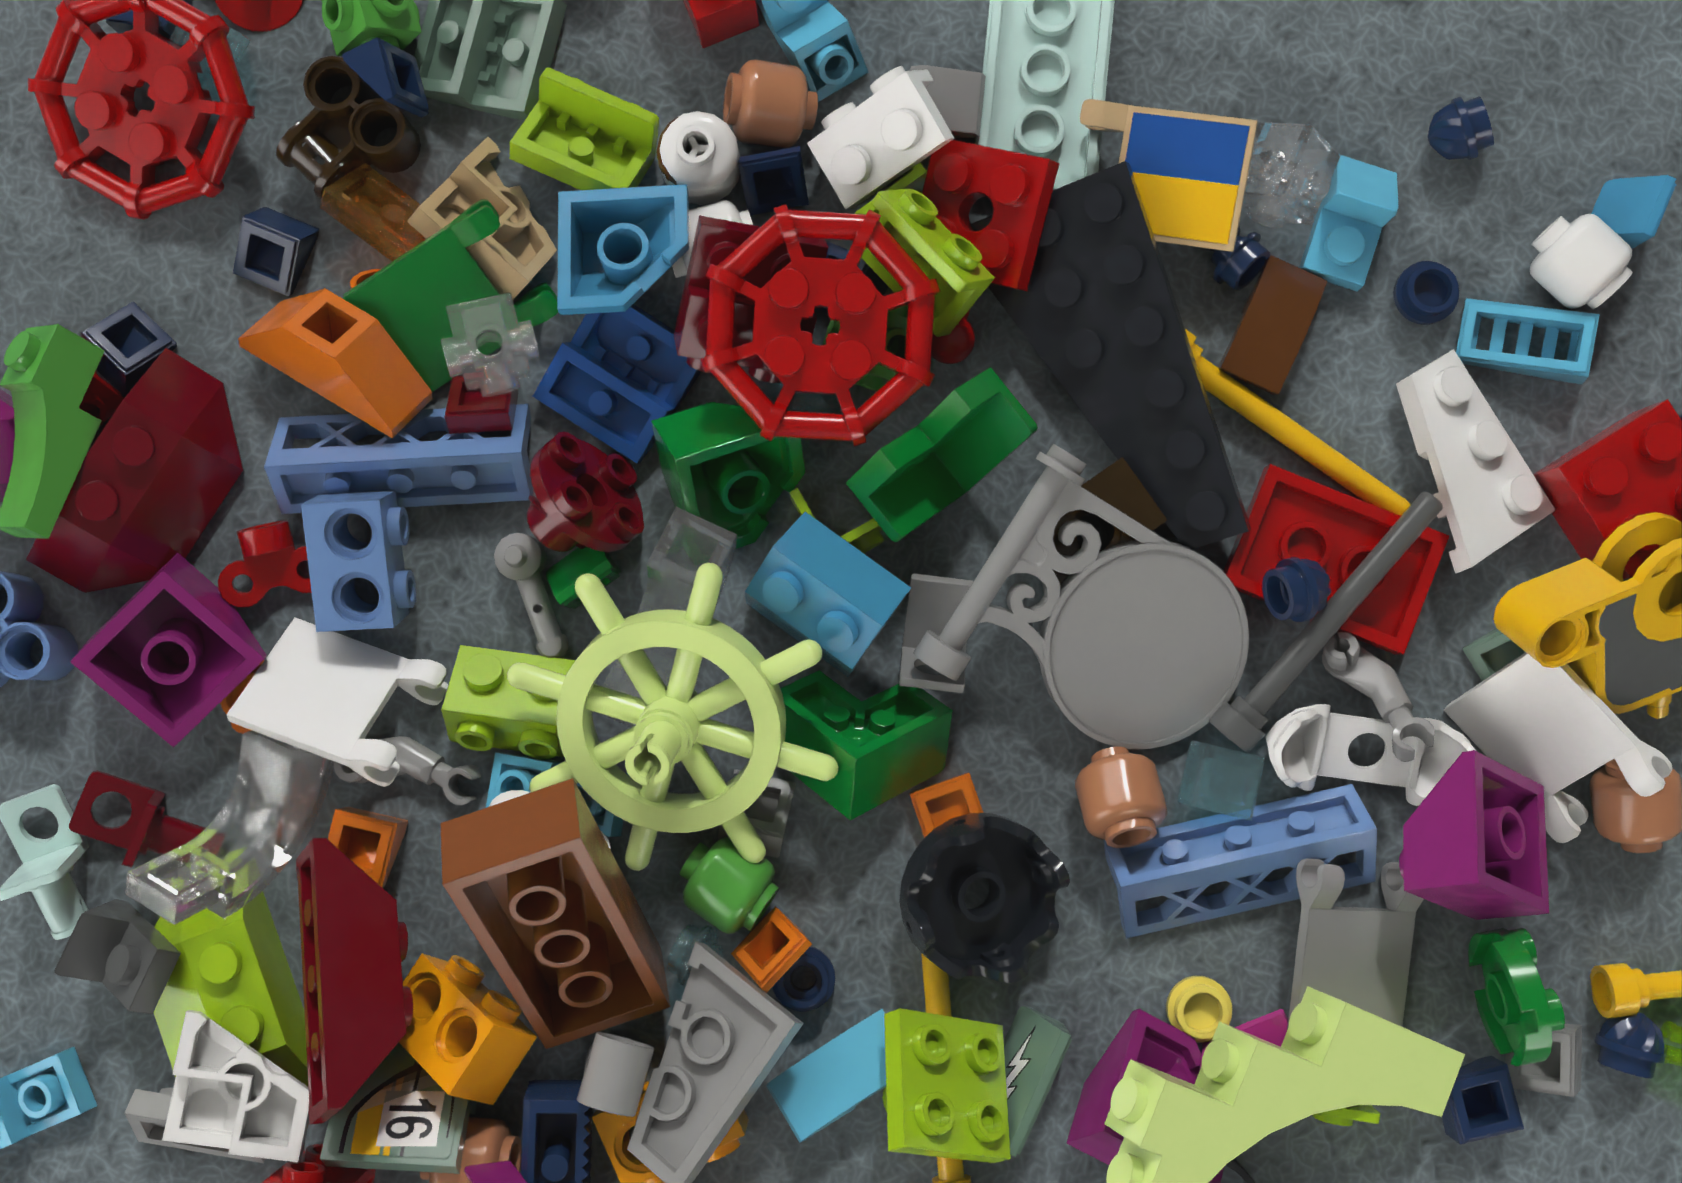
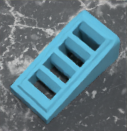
(1580, 349)

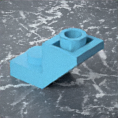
(816, 41)

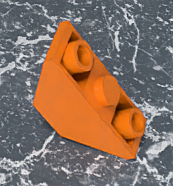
(341, 358)

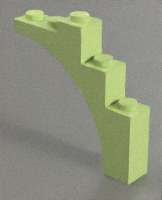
(1252, 1088)

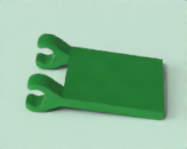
(439, 272)

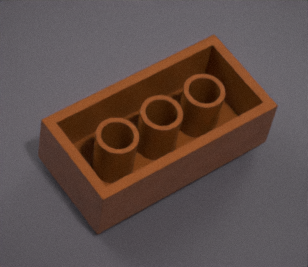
(554, 913)

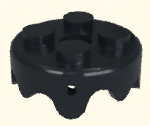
(1010, 923)

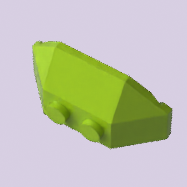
(237, 979)

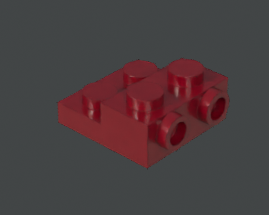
(711, 245)

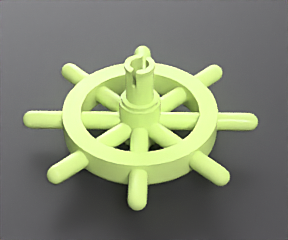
(673, 719)

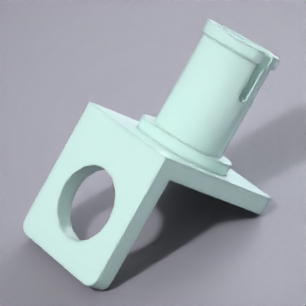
(46, 861)

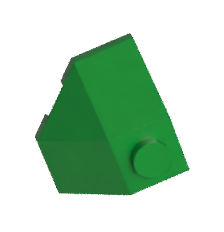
(724, 468)

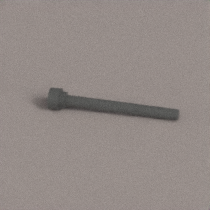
(1245, 716)

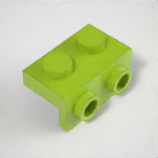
(585, 135)
(937, 251)
(489, 713)

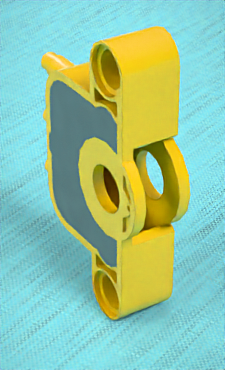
(1609, 630)

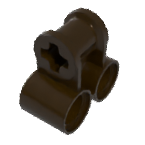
(345, 131)

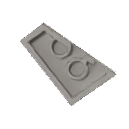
(713, 1064)

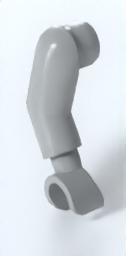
(1379, 681)
(422, 765)

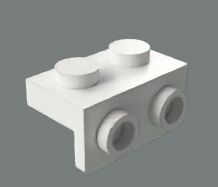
(880, 137)

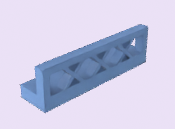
(423, 473)
(1243, 852)

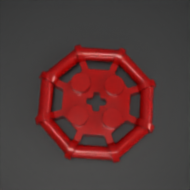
(108, 110)
(794, 296)

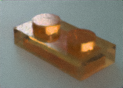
(373, 211)

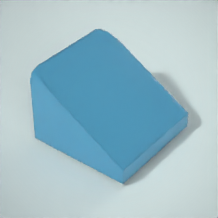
(1634, 206)

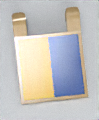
(1185, 168)

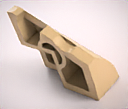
(518, 246)

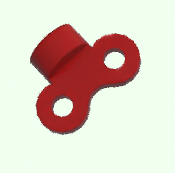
(268, 561)

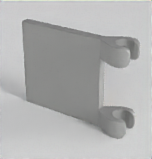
(1354, 950)

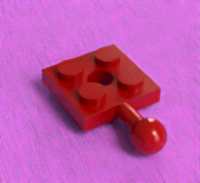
(1020, 197)

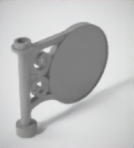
(1130, 641)

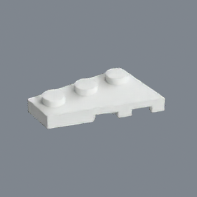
(1475, 464)

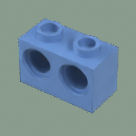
(339, 559)

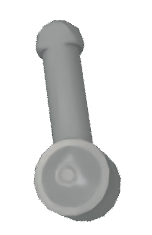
(523, 559)

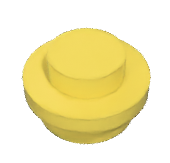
(1198, 1006)

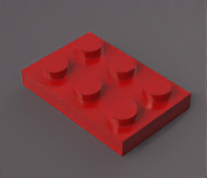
(1338, 531)

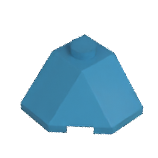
(617, 244)

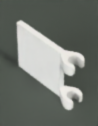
(327, 694)
(1554, 733)

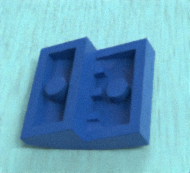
(618, 379)

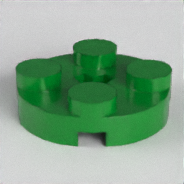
(1514, 1002)

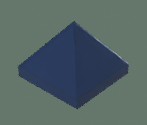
(773, 180)

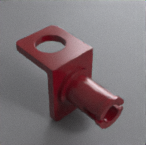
(147, 826)

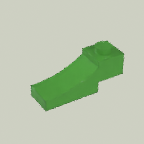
(47, 383)

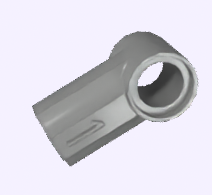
(615, 1074)

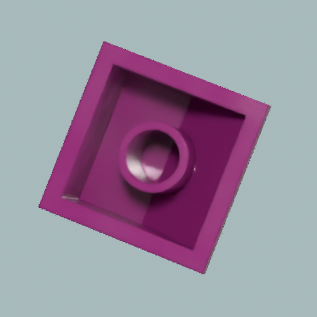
(172, 651)
(1479, 842)

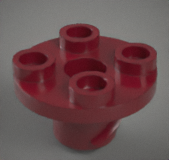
(582, 497)

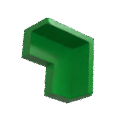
(942, 455)
(877, 742)

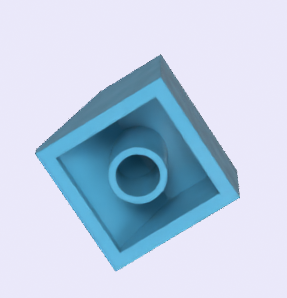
(825, 592)

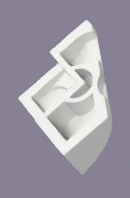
(234, 1096)

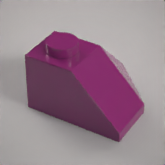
(1144, 1041)

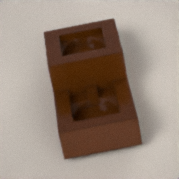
(1273, 325)

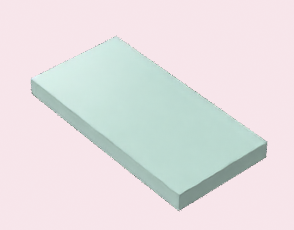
(1038, 73)

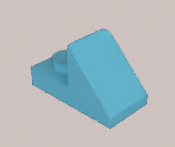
(1350, 223)

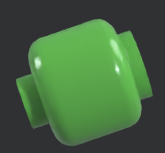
(727, 887)

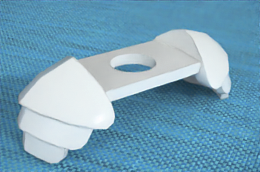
(1317, 743)

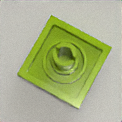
(945, 1087)

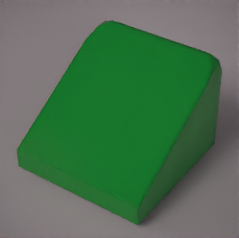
(579, 562)

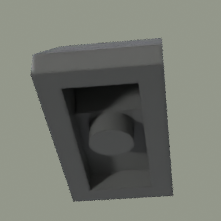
(122, 952)

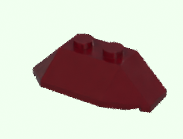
(146, 481)
(349, 975)

